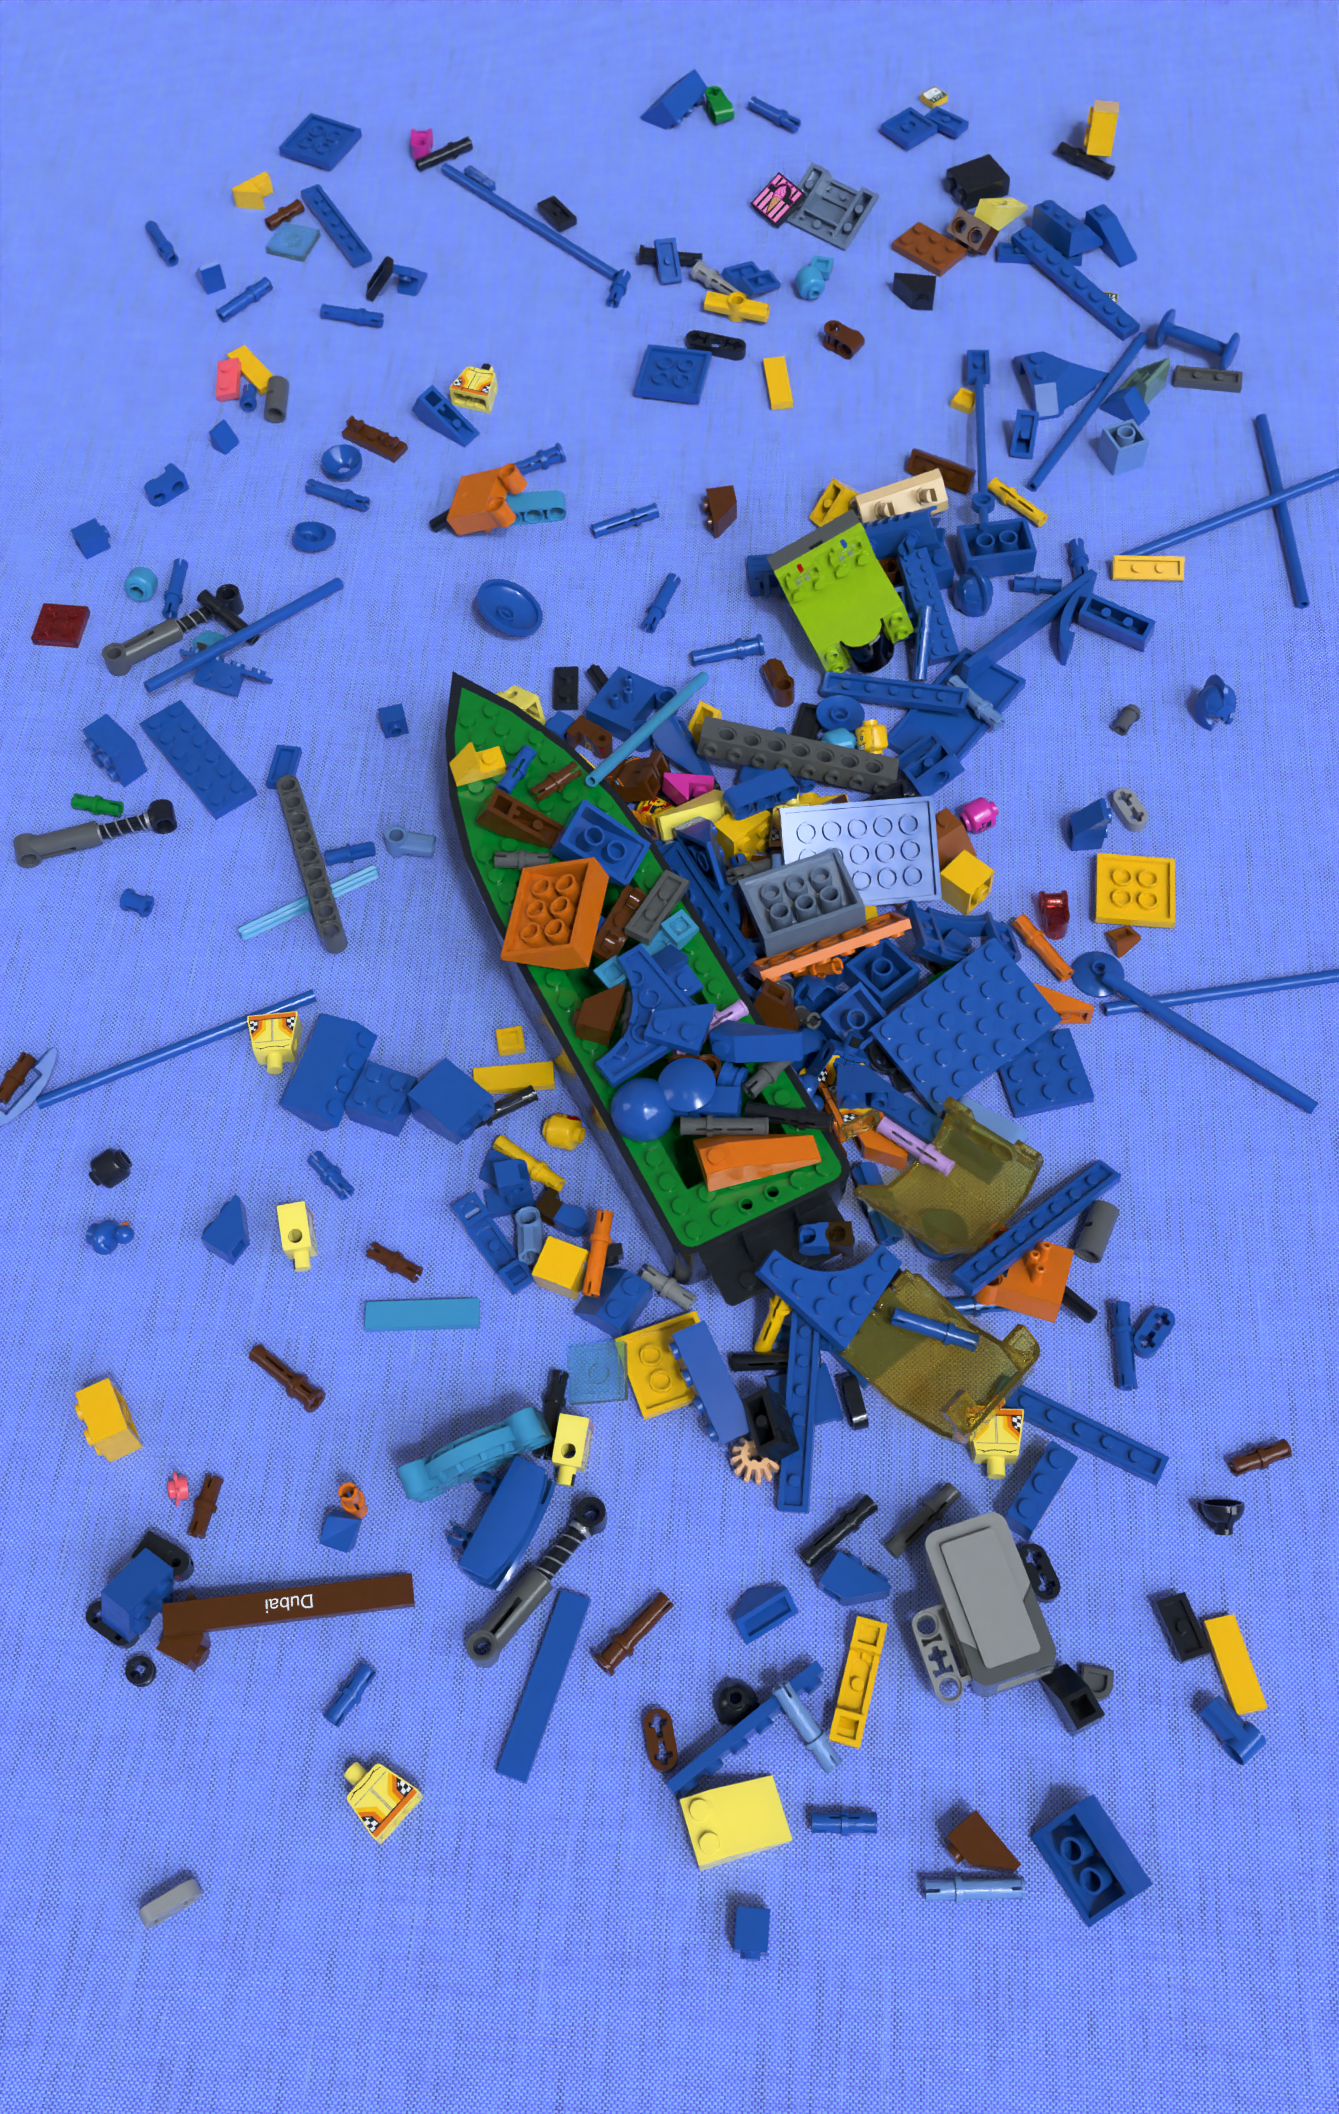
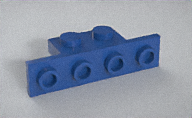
(223, 676)

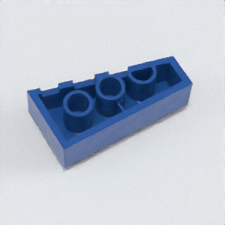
(710, 1383)

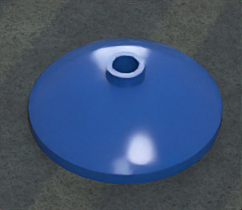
(509, 607)

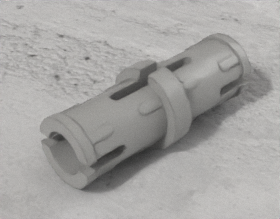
(669, 1288)

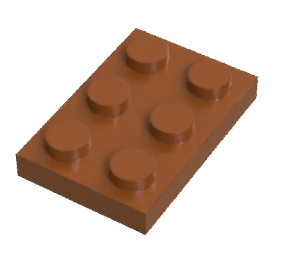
(929, 249)

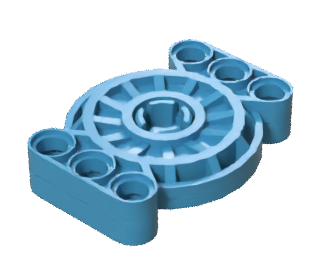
(474, 1455)

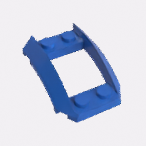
(932, 924)

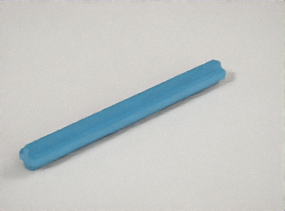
(303, 904)

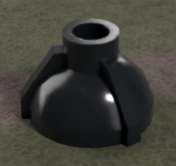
(875, 1053)
(1221, 1514)
(731, 1713)

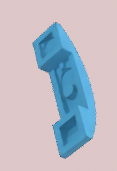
(675, 931)

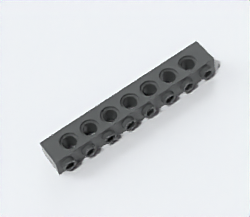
(798, 755)

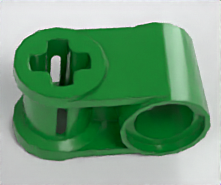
(718, 105)

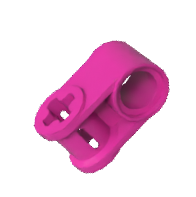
(421, 143)

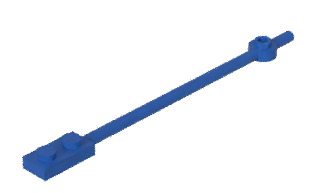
(978, 374)

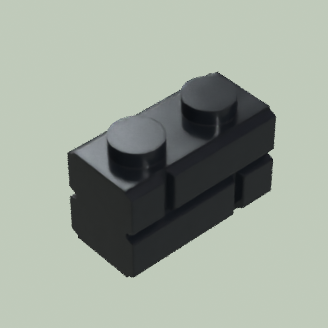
(770, 1425)

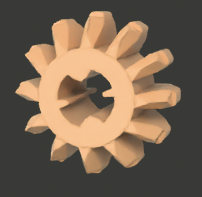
(752, 1468)

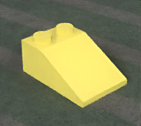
(735, 1821)

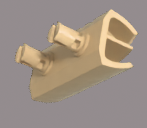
(903, 497)

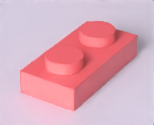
(228, 379)

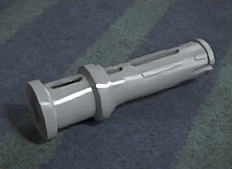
(712, 279)

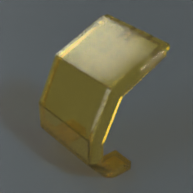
(974, 1199)
(935, 1383)

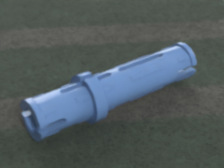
(982, 708)
(814, 1737)
(973, 1888)

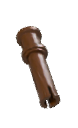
(296, 1385)
(624, 1642)

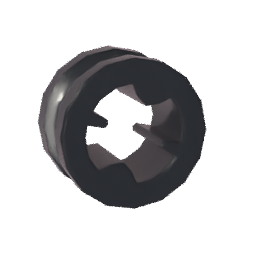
(131, 1671)

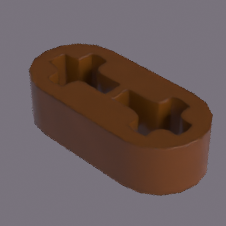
(653, 1742)

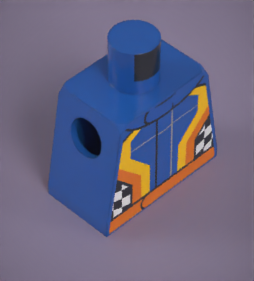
(837, 1053)

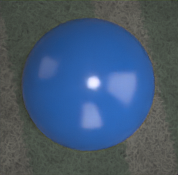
(641, 1110)

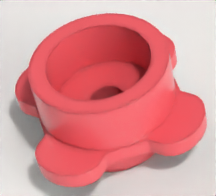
(177, 1488)

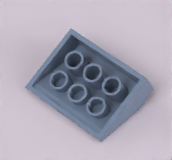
(802, 902)

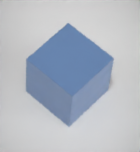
(1123, 447)

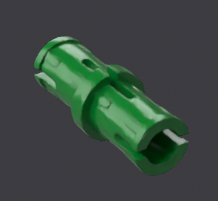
(97, 805)

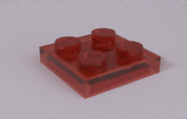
(60, 625)

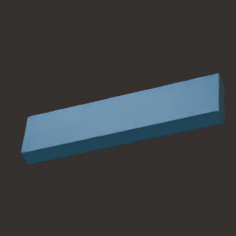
(422, 1315)

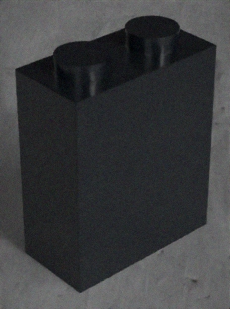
(976, 181)

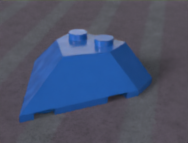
(1056, 382)

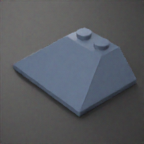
(831, 208)

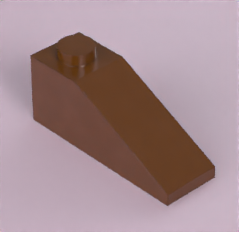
(517, 820)

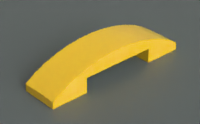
(858, 1682)

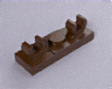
(374, 440)
(953, 474)
(612, 932)

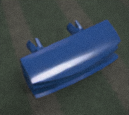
(905, 533)
(507, 1524)

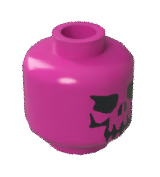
(978, 815)

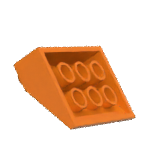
(556, 914)

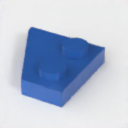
(681, 1027)

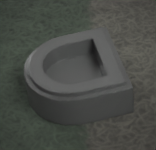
(1099, 1680)

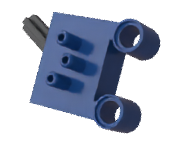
(625, 702)

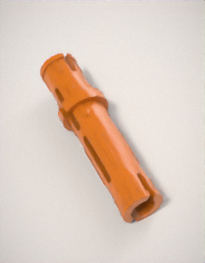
(1036, 939)
(599, 1243)

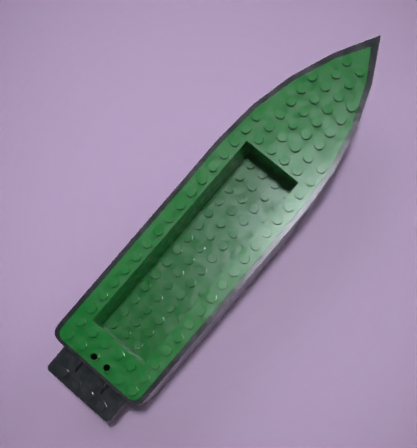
(693, 1229)

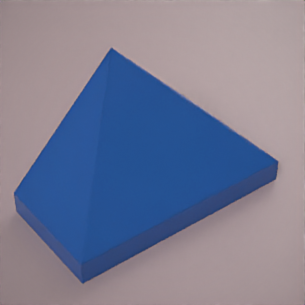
(762, 1611)

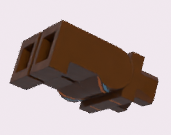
(639, 777)

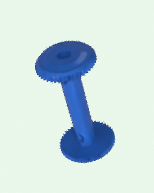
(1167, 328)

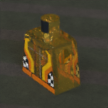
(848, 1122)

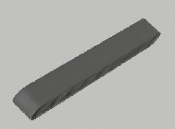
(312, 865)

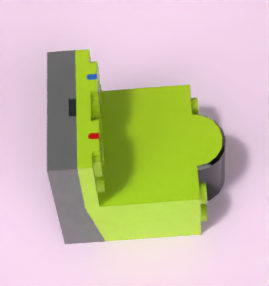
(842, 596)

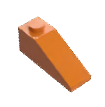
(1068, 1008)

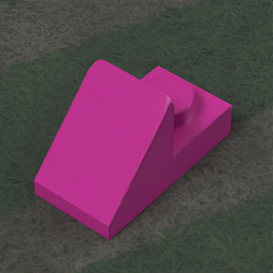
(682, 786)

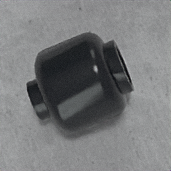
(110, 1168)

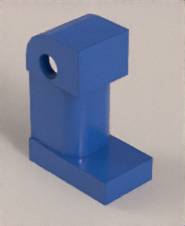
(513, 1188)

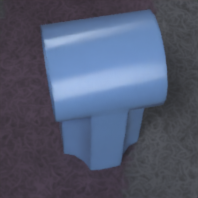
(402, 842)
(530, 1234)

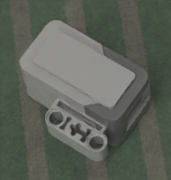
(982, 1612)

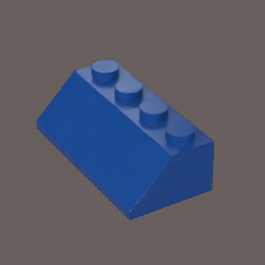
(327, 1071)

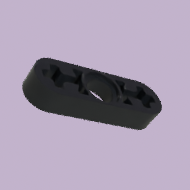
(697, 339)

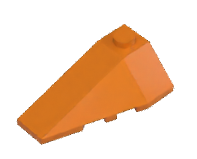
(744, 1158)

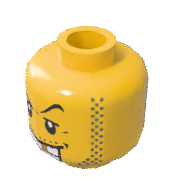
(871, 737)

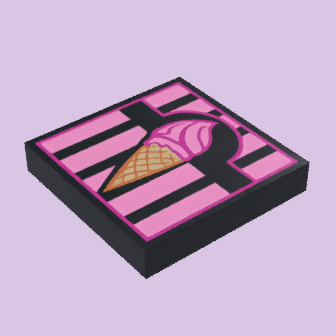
(778, 200)

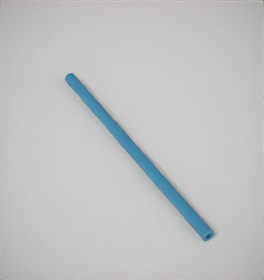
(646, 730)

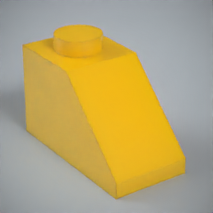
(833, 502)

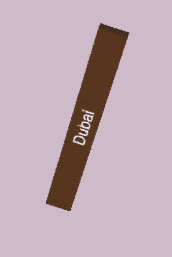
(287, 1605)

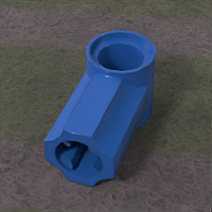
(1239, 1737)

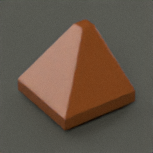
(1122, 940)

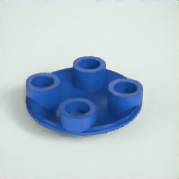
(687, 1084)

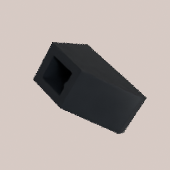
(1072, 1699)

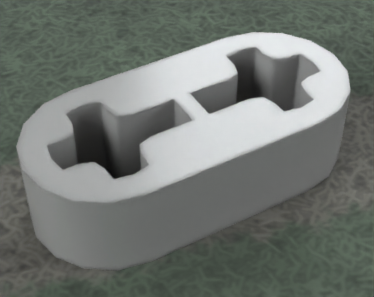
(1125, 811)
(170, 1903)

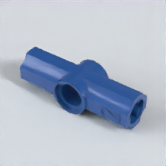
(886, 1230)

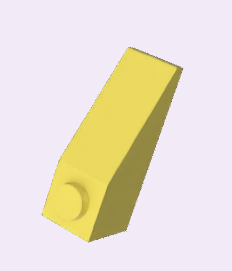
(999, 211)
(707, 806)

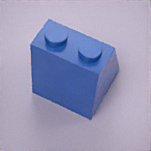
(450, 1102)

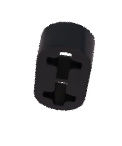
(854, 1402)
(1045, 1570)
(105, 1630)

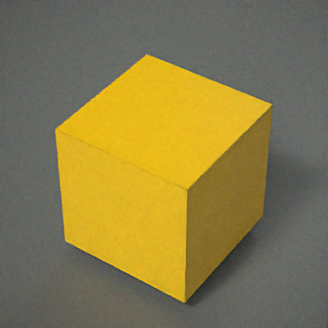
(966, 882)
(561, 1268)

